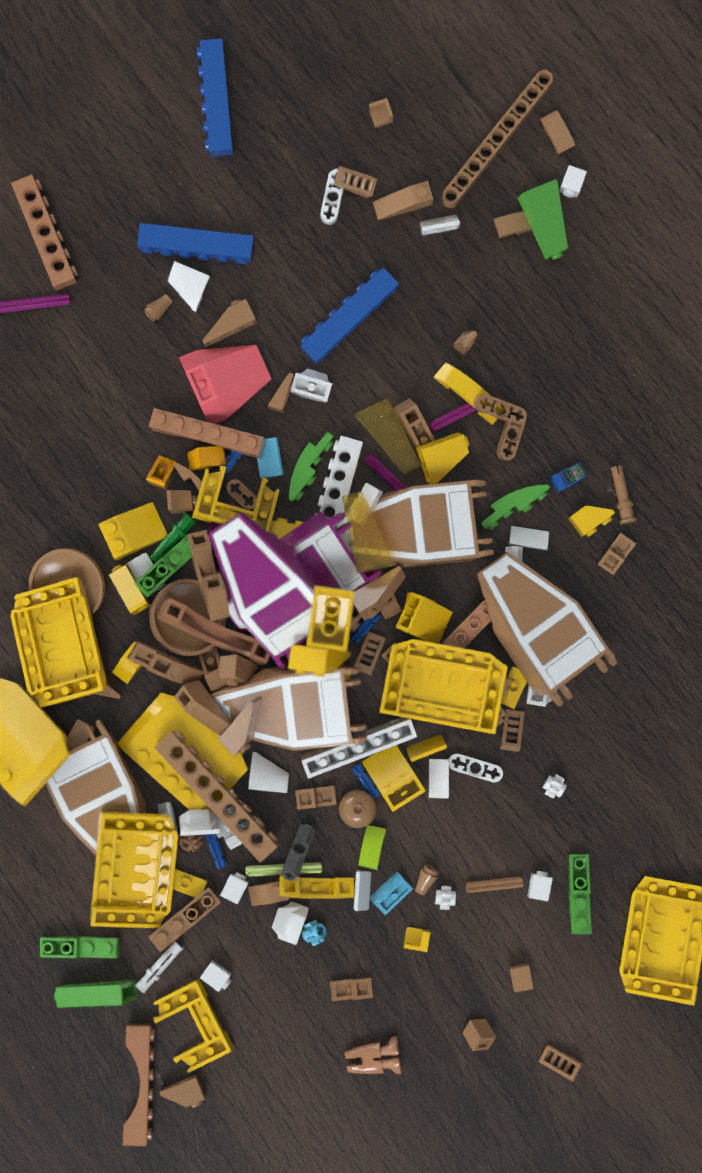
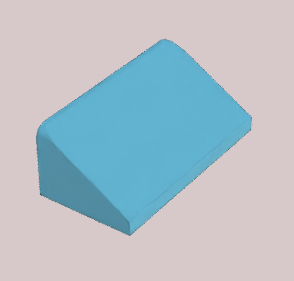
(270, 464)
(391, 893)

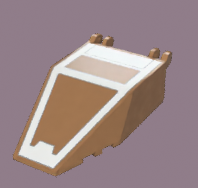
(428, 524)
(540, 627)
(296, 708)
(94, 782)

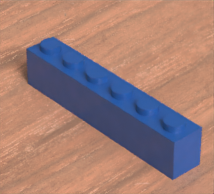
(216, 97)
(195, 242)
(349, 316)

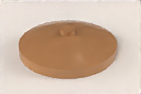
(67, 564)
(171, 638)

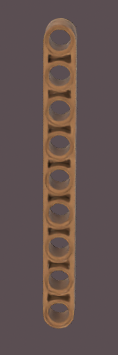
(499, 130)

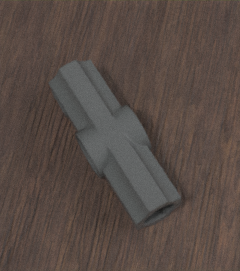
(295, 860)

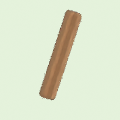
(494, 884)

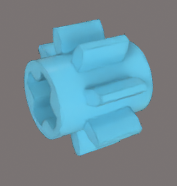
(314, 932)

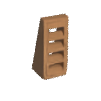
(371, 182)
(465, 341)
(280, 398)
(364, 668)
(512, 746)
(578, 1064)

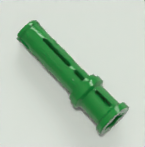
(178, 530)

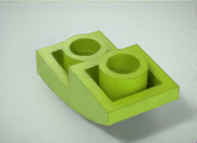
(372, 847)

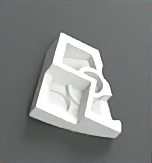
(188, 283)
(267, 775)

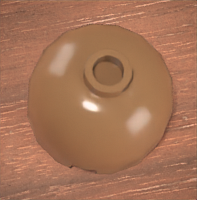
(357, 809)

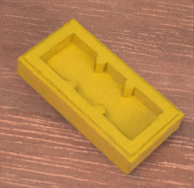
(516, 688)
(188, 883)

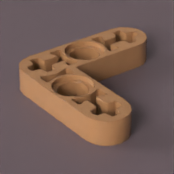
(510, 422)

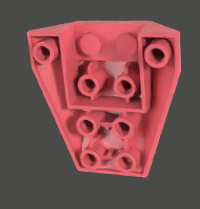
(225, 378)

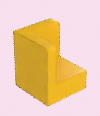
(416, 939)

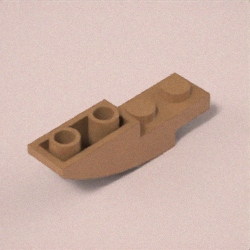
(164, 665)
(184, 919)

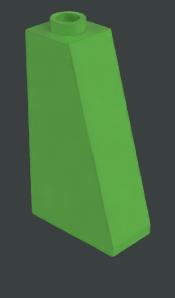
(545, 218)
(96, 993)

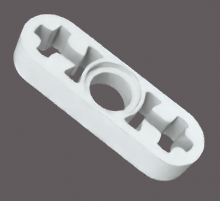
(324, 209)
(487, 776)

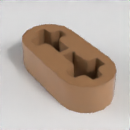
(238, 498)

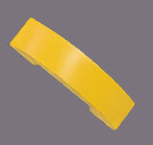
(465, 388)
(317, 888)

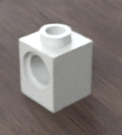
(572, 182)
(539, 886)
(234, 887)
(216, 976)

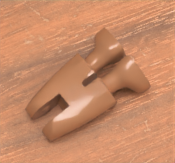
(372, 1058)

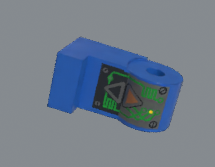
(568, 477)

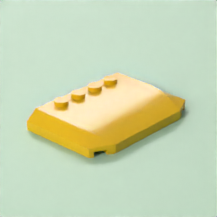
(57, 643)
(444, 685)
(154, 725)
(29, 743)
(133, 870)
(663, 941)

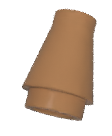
(157, 308)
(426, 878)

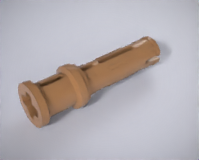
(624, 504)

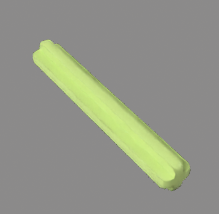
(276, 869)

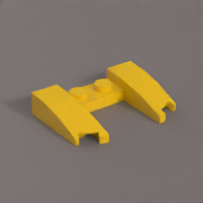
(209, 509)
(216, 1040)

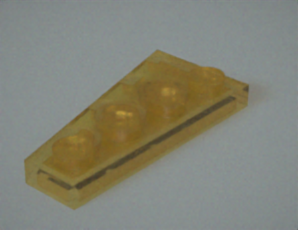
(389, 434)
(366, 540)

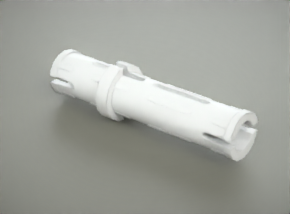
(174, 950)

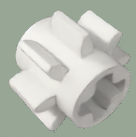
(554, 786)
(445, 897)

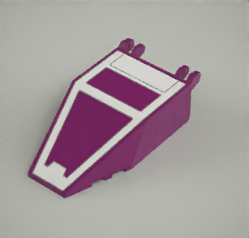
(325, 554)
(267, 584)

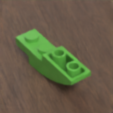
(303, 473)
(519, 499)
(164, 568)
(579, 893)
(79, 947)

